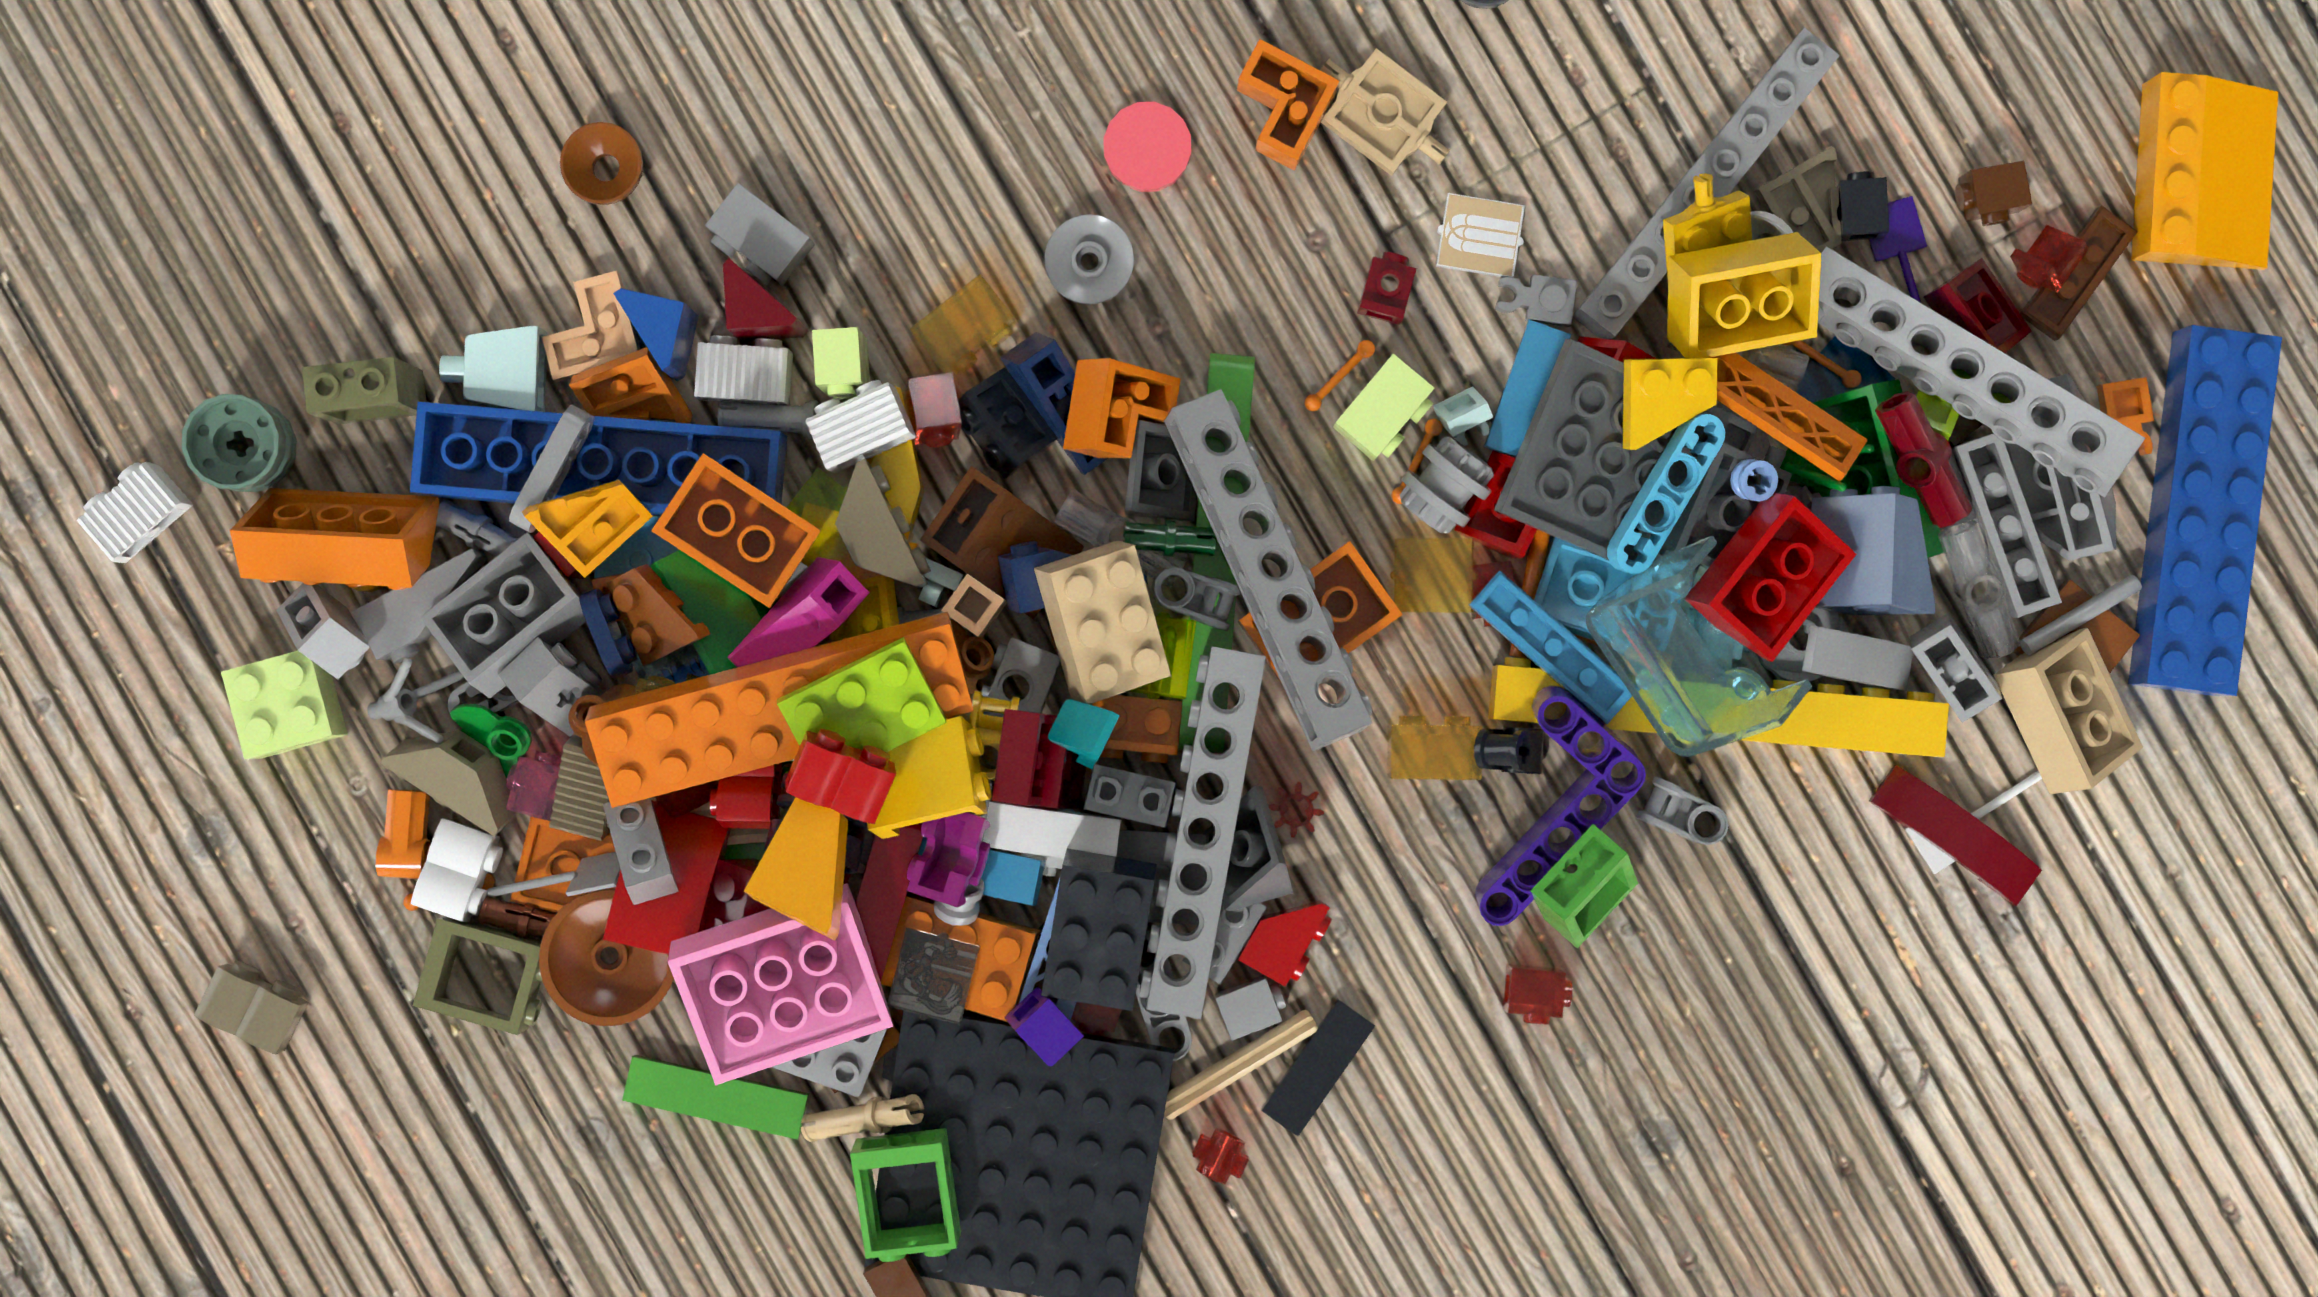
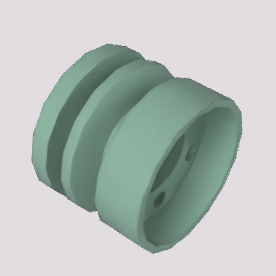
(221, 424)

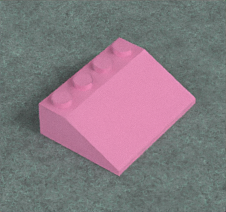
(777, 989)

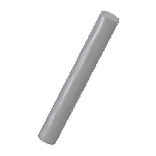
(2080, 615)

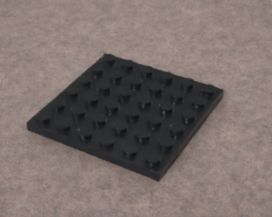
(1042, 1156)

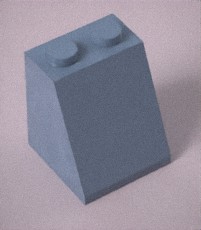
(1891, 558)

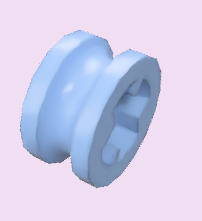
(1768, 483)

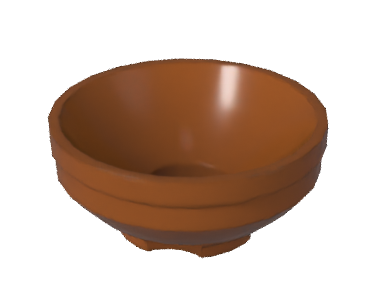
(586, 148)

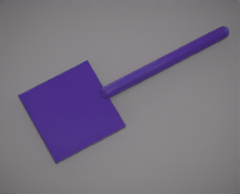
(1903, 237)

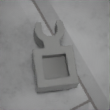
(1546, 299)

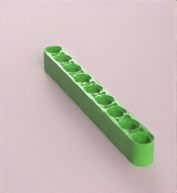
(1235, 377)

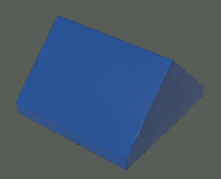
(664, 327)

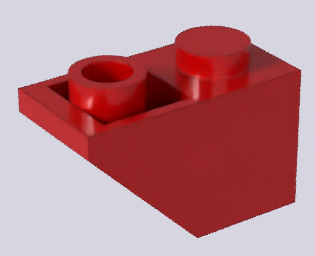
(1281, 940)

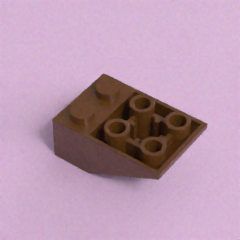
(983, 523)

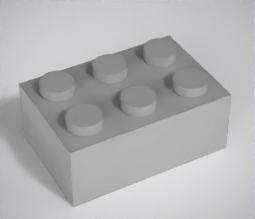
(503, 611)

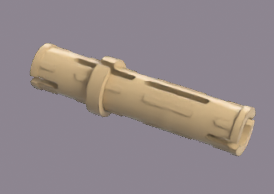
(875, 1116)

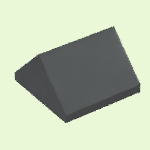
(1157, 477)
(1256, 858)

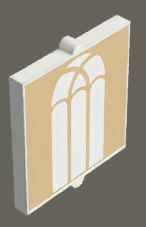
(1480, 235)

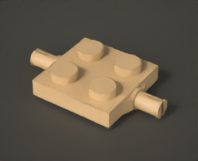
(1384, 112)

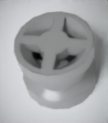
(964, 914)

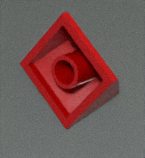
(1491, 527)

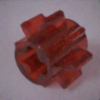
(1308, 810)
(1220, 1156)

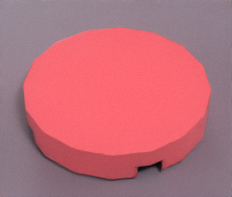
(1147, 146)

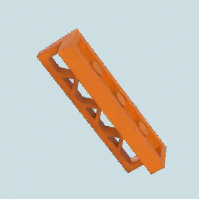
(1787, 415)

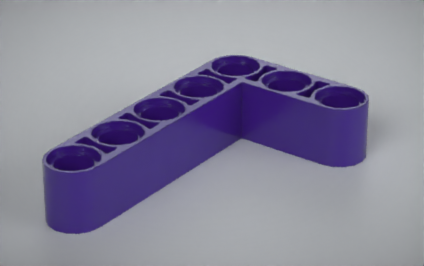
(1565, 811)

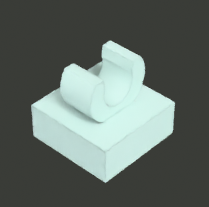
(1463, 413)
(939, 579)

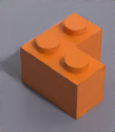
(1296, 95)
(1110, 400)

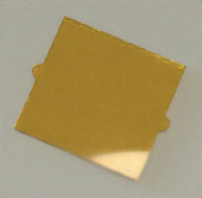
(1434, 574)

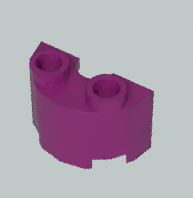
(950, 859)

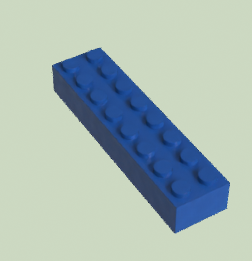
(493, 451)
(2205, 510)

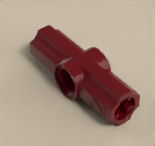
(1917, 441)

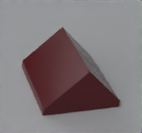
(1980, 306)
(753, 311)

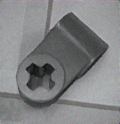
(1199, 597)

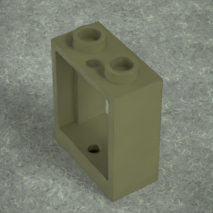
(375, 392)
(439, 966)

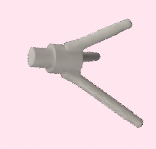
(401, 704)

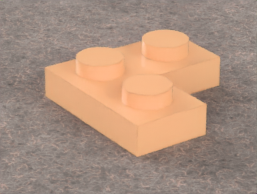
(605, 331)

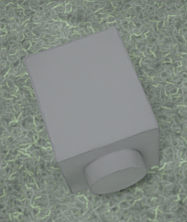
(1250, 1006)

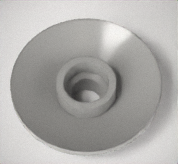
(1083, 237)

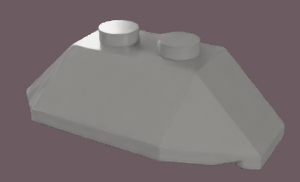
(2063, 513)

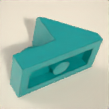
(1083, 730)

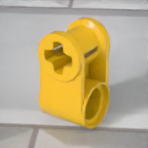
(990, 726)

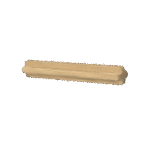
(1239, 1063)

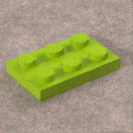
(868, 702)

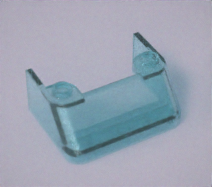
(1669, 667)

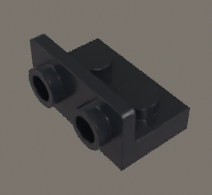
(1004, 423)

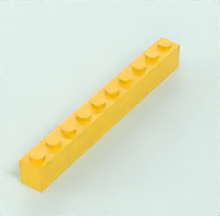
(1819, 720)

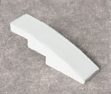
(1049, 830)

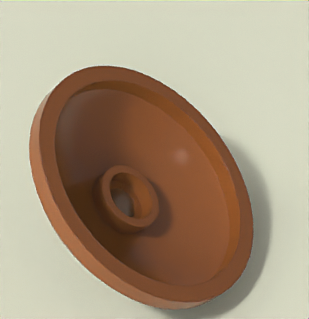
(586, 984)

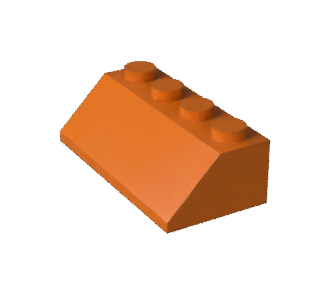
(336, 538)

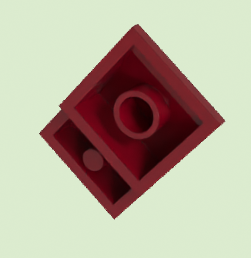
(1034, 768)

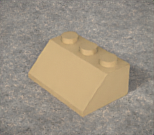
(2069, 713)

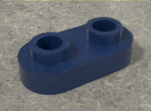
(601, 617)

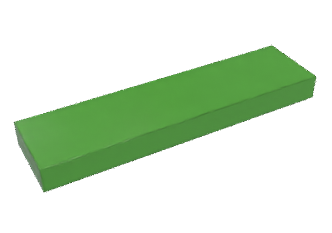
(732, 1102)

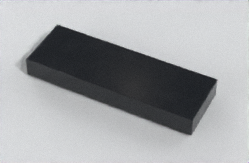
(1317, 1067)

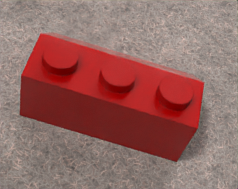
(1771, 575)

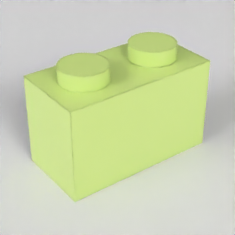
(840, 361)
(1384, 408)

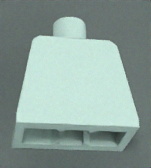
(501, 369)

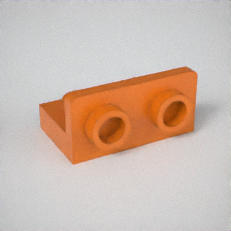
(1143, 727)

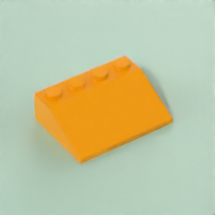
(2204, 172)

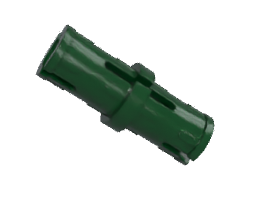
(1170, 538)

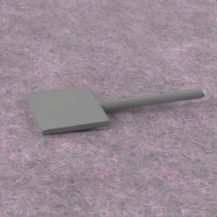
(591, 875)

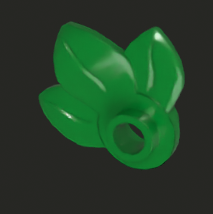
(494, 732)

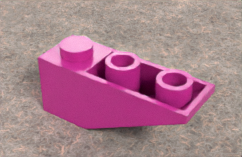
(804, 614)

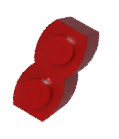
(841, 775)
(748, 798)

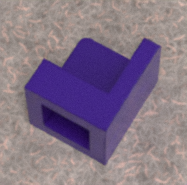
(1043, 1027)

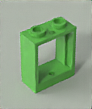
(1583, 899)
(897, 1151)

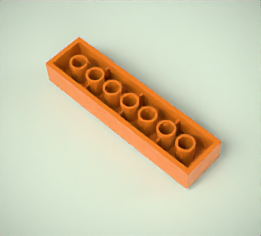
(732, 717)

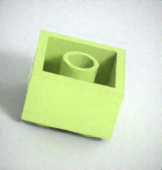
(282, 705)

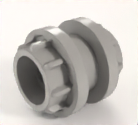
(1446, 485)

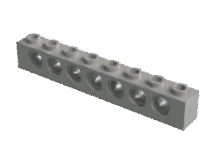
(1727, 160)
(1990, 372)
(1244, 552)
(1187, 994)

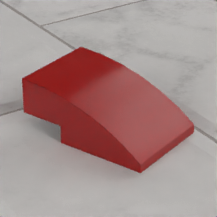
(693, 848)

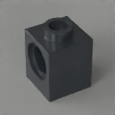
(1863, 207)

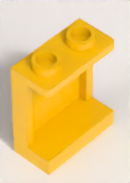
(935, 778)

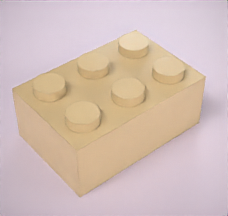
(1102, 622)

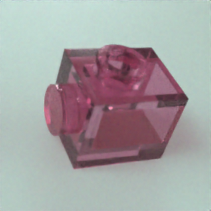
(534, 784)

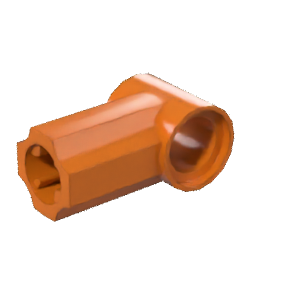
(405, 841)

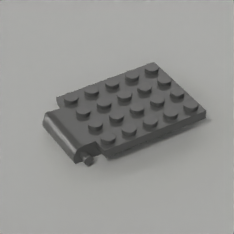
(1581, 481)

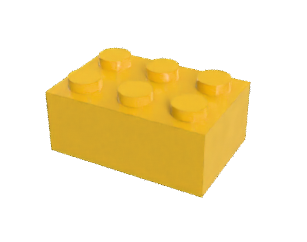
(1743, 296)

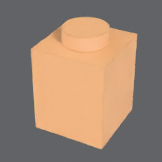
(974, 606)

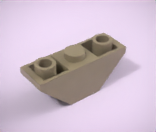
(876, 531)
(456, 775)

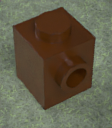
(1993, 193)

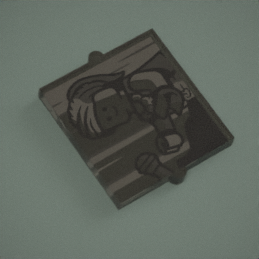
(933, 976)

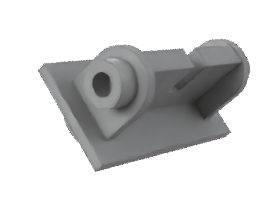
(1231, 936)

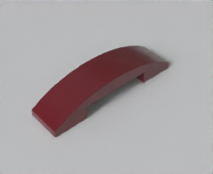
(1956, 834)

